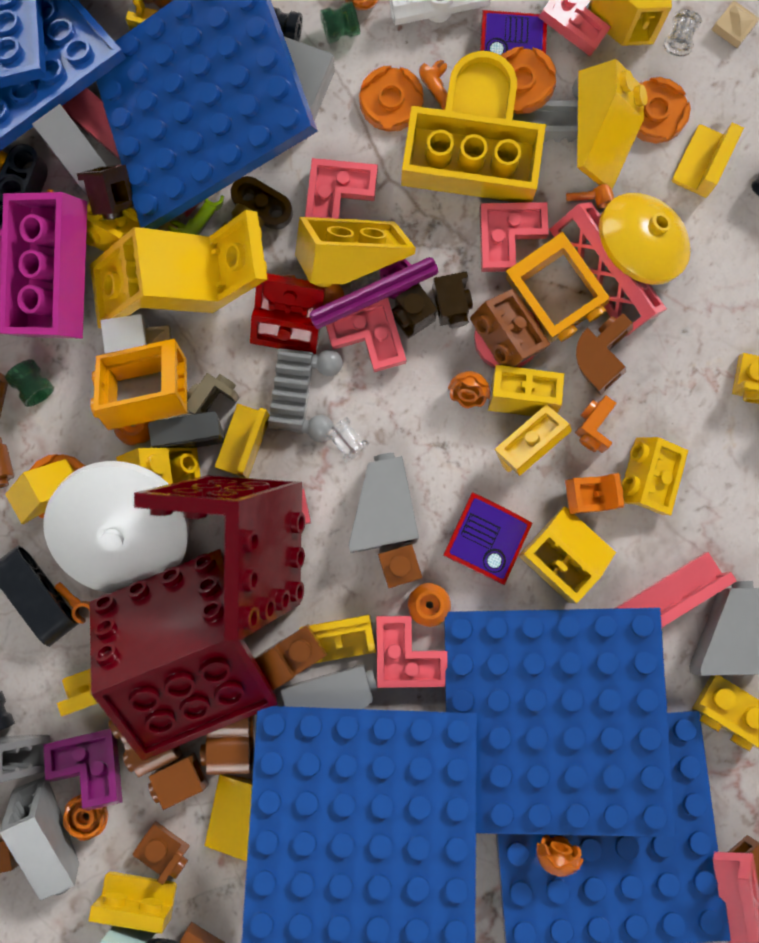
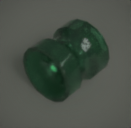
(340, 22)
(28, 380)

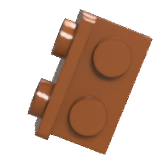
(509, 329)

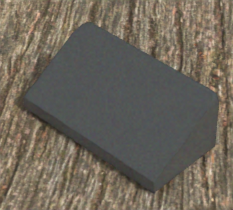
(186, 431)

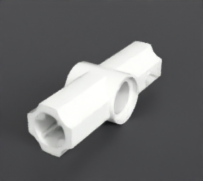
(437, 11)

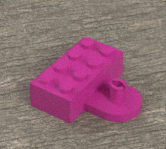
(42, 265)

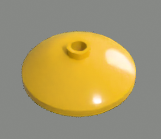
(644, 238)

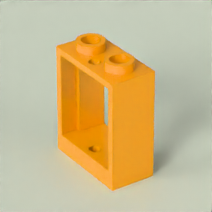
(539, 260)
(137, 362)

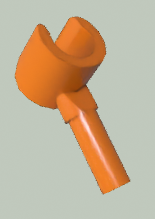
(602, 194)
(73, 601)

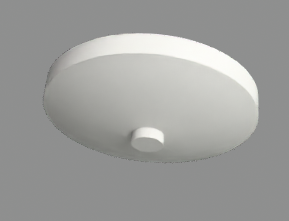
(100, 533)

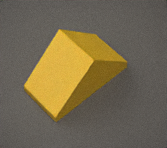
(34, 489)

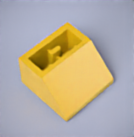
(632, 20)
(169, 463)
(568, 555)

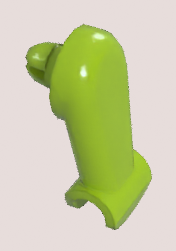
(200, 220)

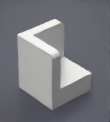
(124, 332)

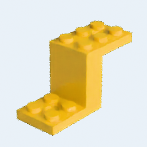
(179, 269)

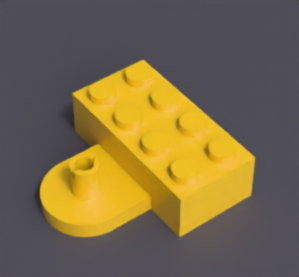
(474, 141)

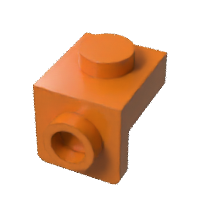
(594, 415)
(594, 494)

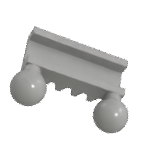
(559, 117)
(292, 391)

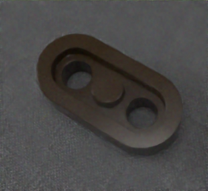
(264, 201)

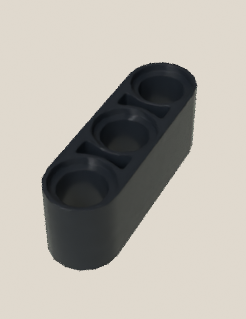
(15, 178)
(35, 596)

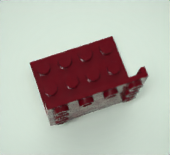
(259, 543)
(165, 659)

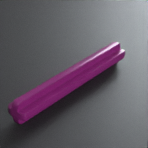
(374, 292)

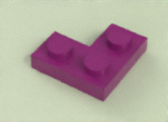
(94, 760)

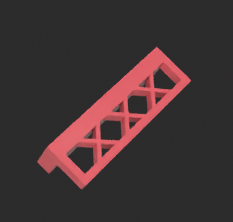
(638, 293)
(683, 589)
(740, 892)

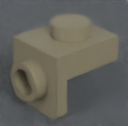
(203, 395)

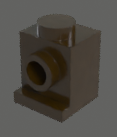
(108, 190)
(452, 299)
(414, 310)

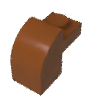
(594, 356)
(290, 656)

